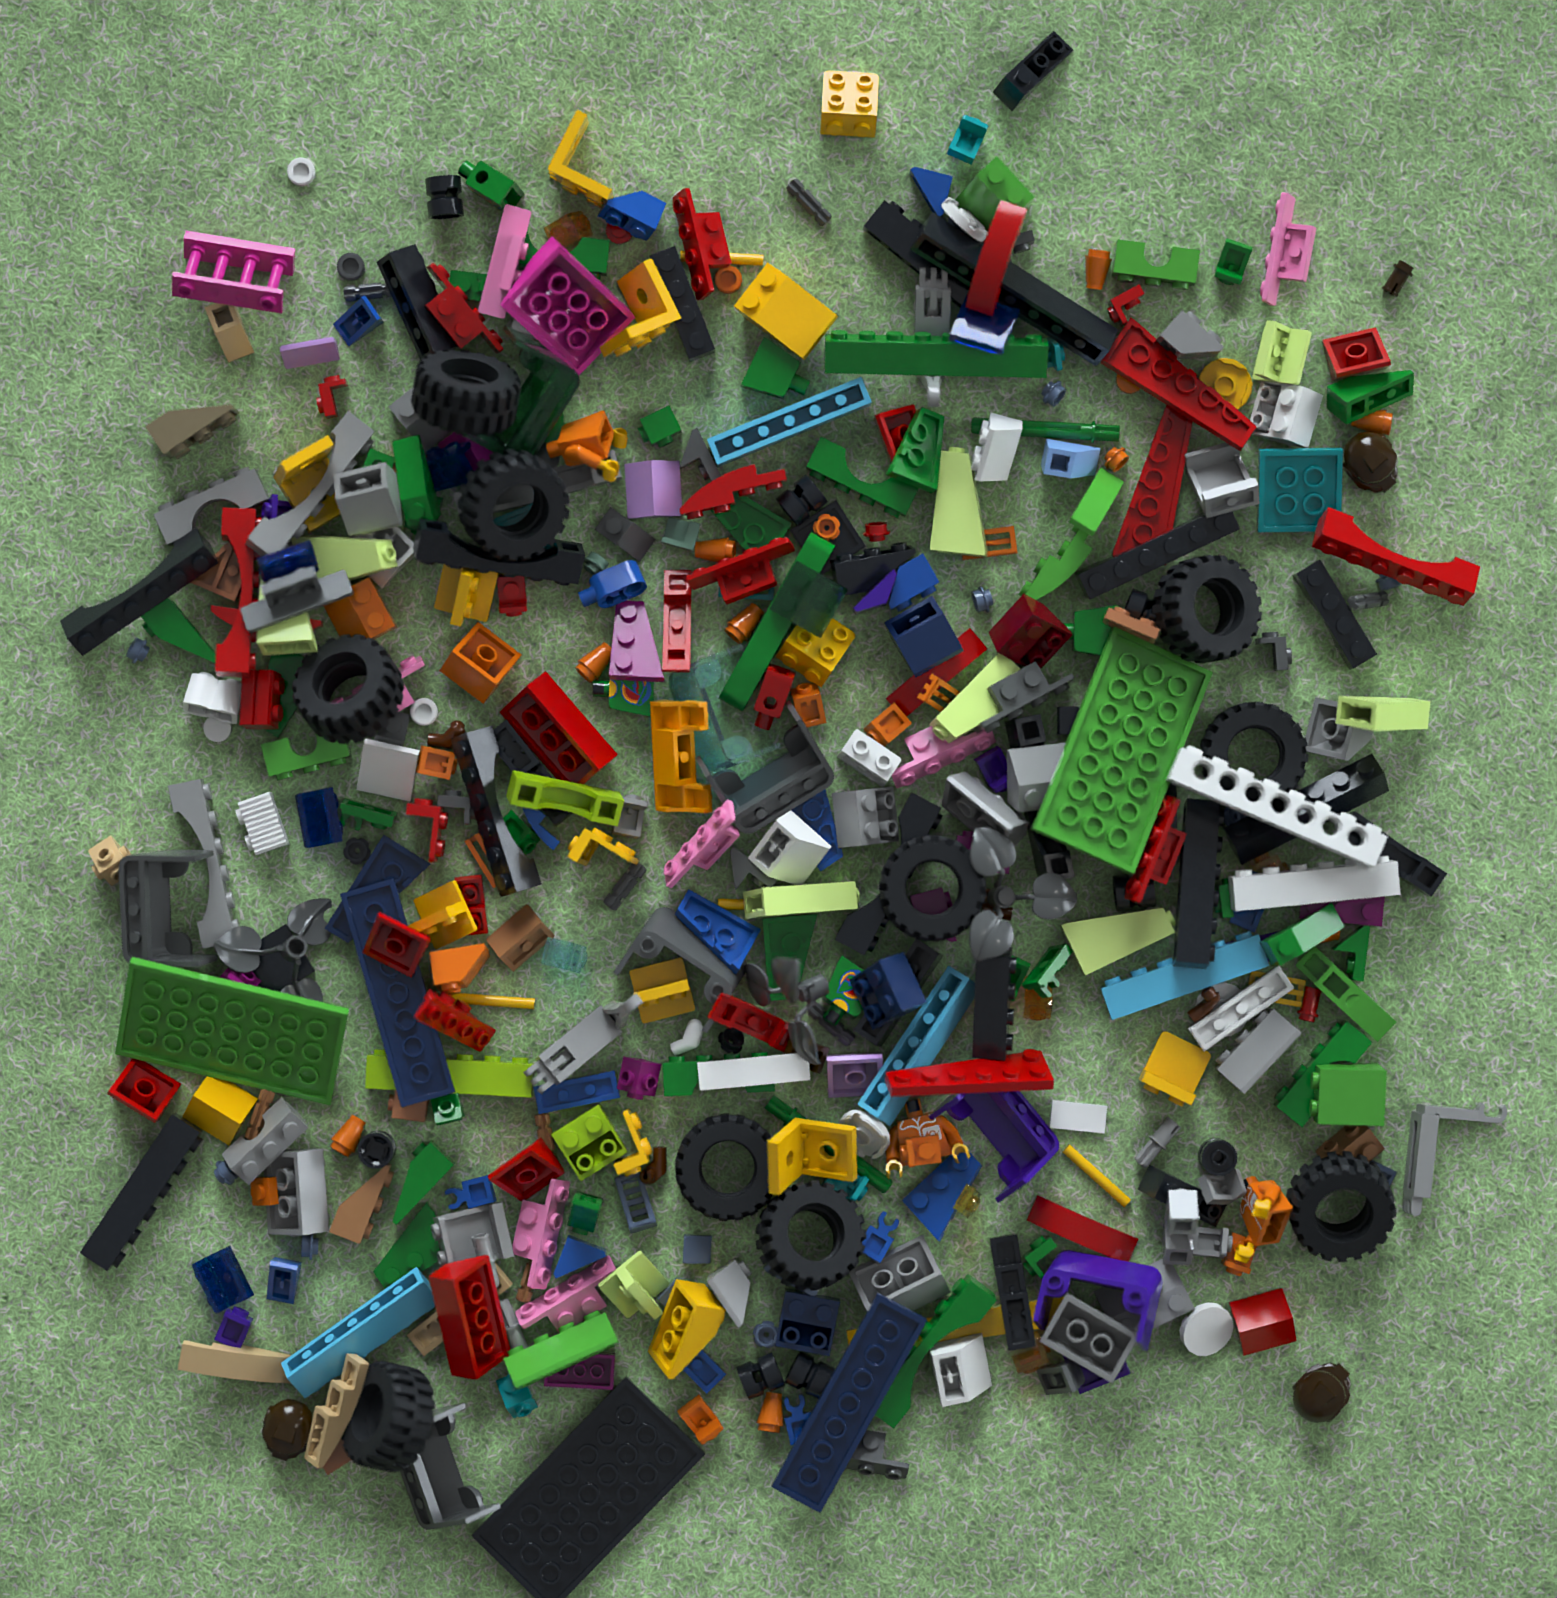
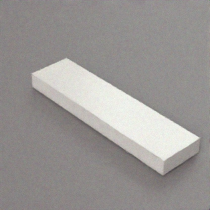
(1241, 1008)
(752, 1071)

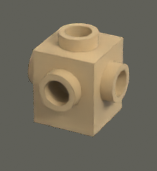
(106, 859)

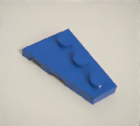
(818, 816)
(718, 929)
(937, 1194)

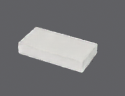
(1078, 1116)

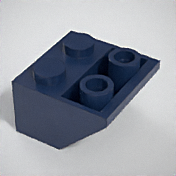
(923, 636)
(887, 990)
(807, 1322)

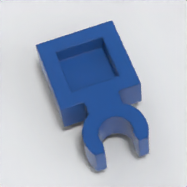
(474, 1192)
(877, 1240)
(797, 1420)

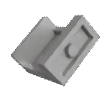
(1220, 480)
(457, 1228)

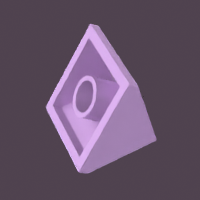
(653, 489)
(851, 1073)

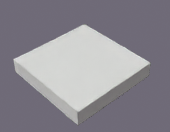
(387, 769)

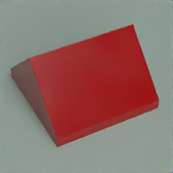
(1355, 354)
(893, 426)
(396, 945)
(144, 1089)
(527, 1171)
(1263, 1321)

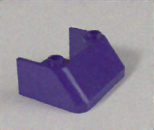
(1011, 1128)
(1139, 1282)

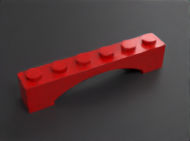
(1341, 537)
(235, 654)

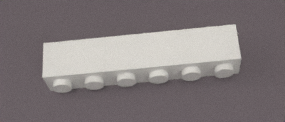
(1312, 885)

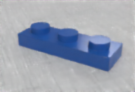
(578, 1092)

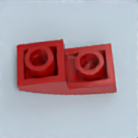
(473, 894)

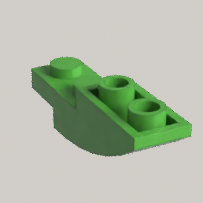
(1054, 572)
(1345, 993)

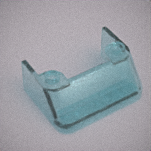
(710, 744)

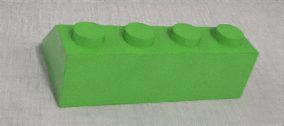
(560, 1351)

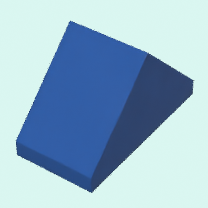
(933, 187)
(358, 321)
(576, 1255)
(283, 1280)

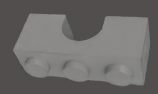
(280, 1130)
(1179, 1227)

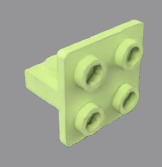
(1281, 354)
(635, 1286)

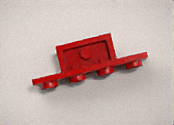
(702, 241)
(455, 314)
(745, 573)
(1159, 852)
(454, 1019)

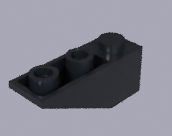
(1032, 71)
(865, 570)
(1158, 1182)

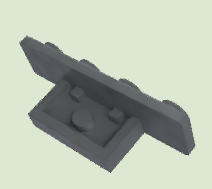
(294, 596)
(1018, 691)
(869, 1458)

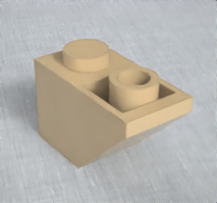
(229, 331)

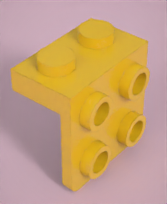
(849, 104)
(814, 655)
(584, 847)
(1174, 1068)
(632, 1163)

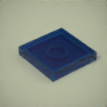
(983, 330)

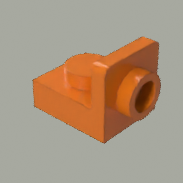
(808, 704)
(887, 725)
(436, 762)
(921, 1150)
(1233, 1266)

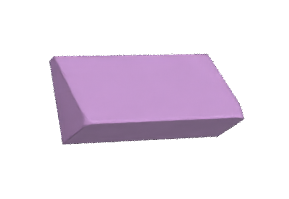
(309, 352)

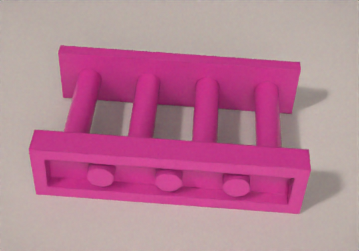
(235, 253)

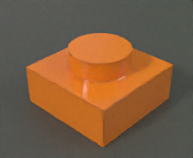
(264, 1191)

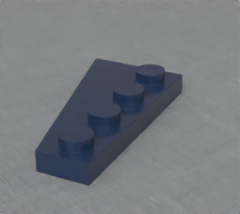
(386, 862)

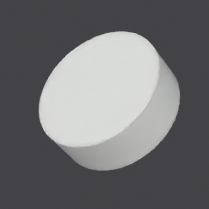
(301, 171)
(424, 712)
(217, 730)

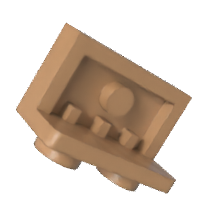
(1354, 1139)

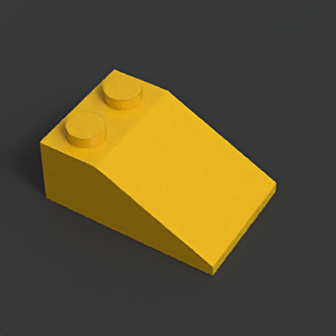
(785, 311)
(685, 1326)

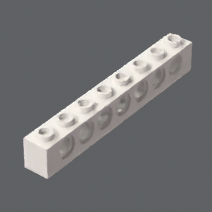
(1183, 775)

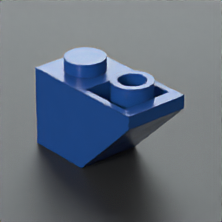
(635, 213)
(911, 580)

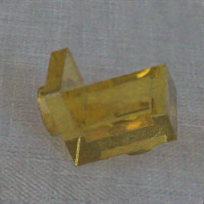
(967, 1201)

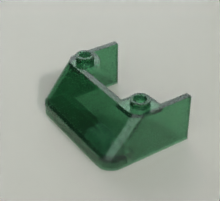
(540, 400)

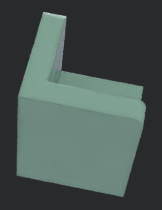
(681, 534)

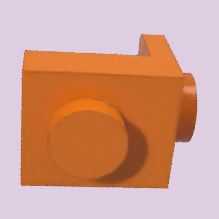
(701, 1419)

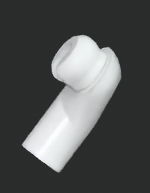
(691, 1038)

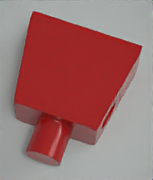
(776, 685)

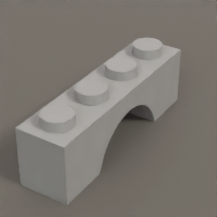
(179, 519)

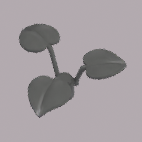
(1051, 895)
(241, 945)
(787, 979)

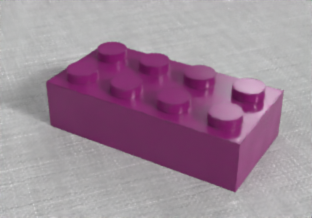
(591, 1373)

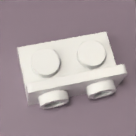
(869, 758)

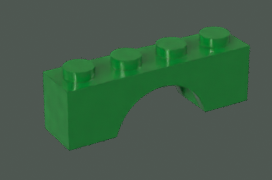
(590, 252)
(830, 463)
(1344, 1044)
(682, 1076)

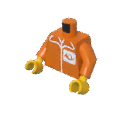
(589, 443)
(920, 1125)
(1264, 1214)

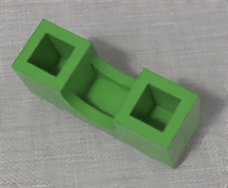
(1131, 264)
(283, 759)

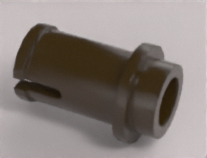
(1398, 278)

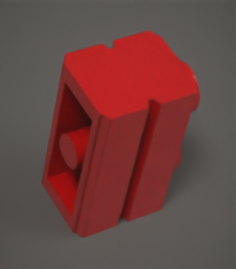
(261, 700)

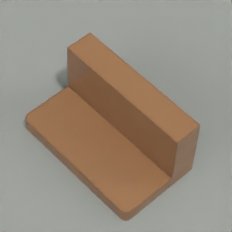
(519, 937)

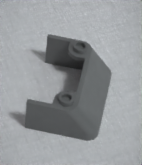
(776, 786)
(147, 908)
(667, 930)
(435, 1481)

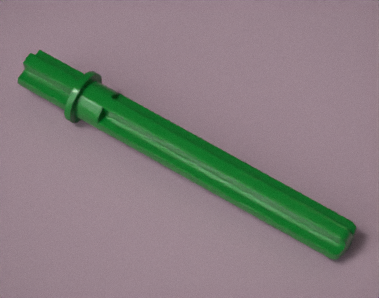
(1061, 430)
(787, 1114)

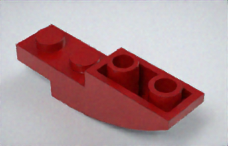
(720, 491)

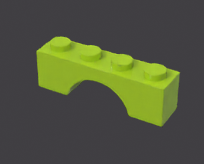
(544, 792)

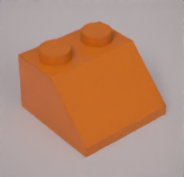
(362, 612)
(480, 662)
(457, 967)

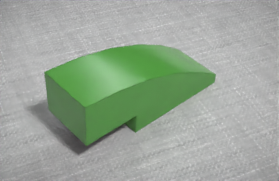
(1096, 501)

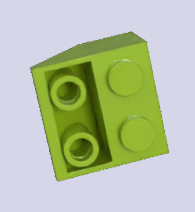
(589, 1142)

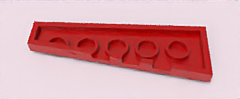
(1159, 373)
(1159, 484)
(1016, 1073)

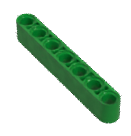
(770, 633)

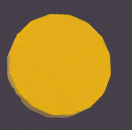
(1241, 389)

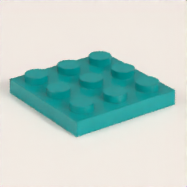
(1297, 487)

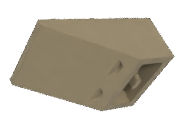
(182, 428)

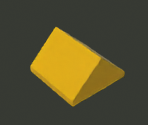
(220, 1108)

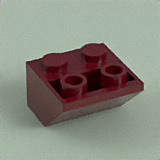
(1029, 633)

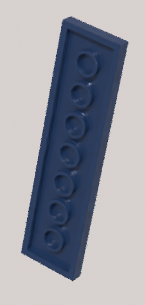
(410, 1045)
(849, 1402)

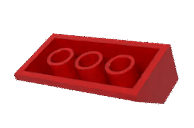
(558, 731)
(469, 1316)

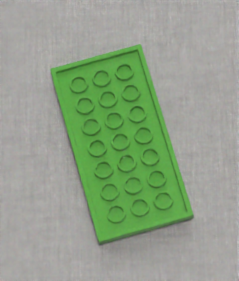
(1122, 750)
(231, 1031)

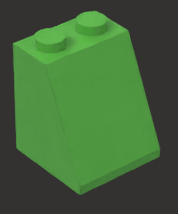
(991, 186)
(1349, 1094)

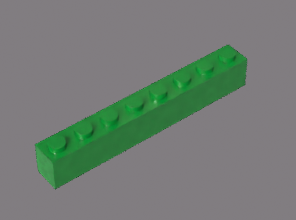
(931, 356)

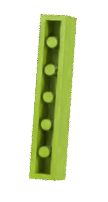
(468, 1075)

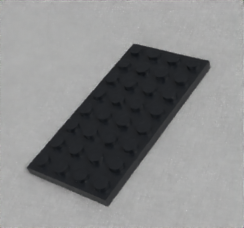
(588, 1493)

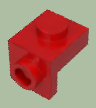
(326, 402)

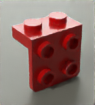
(425, 808)

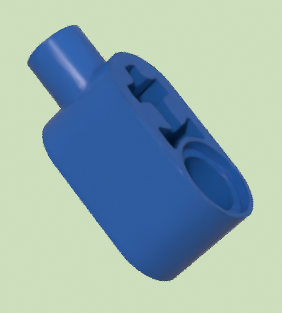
(614, 585)

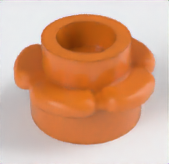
(1116, 459)
(832, 522)

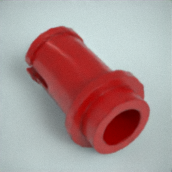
(1309, 1004)

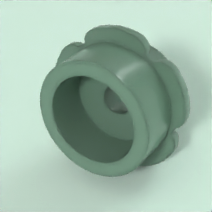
(595, 563)

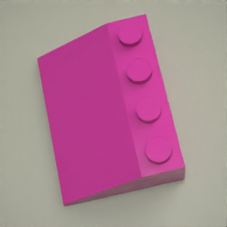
(566, 306)

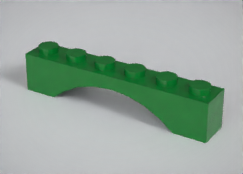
(964, 1307)

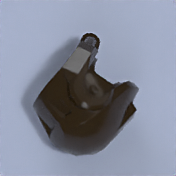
(1371, 462)
(1322, 1392)
(287, 1428)

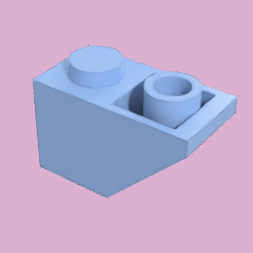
(1069, 459)

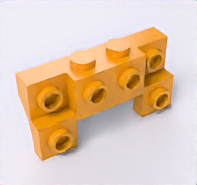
(674, 756)

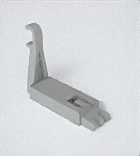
(934, 322)
(581, 1042)
(1422, 1148)

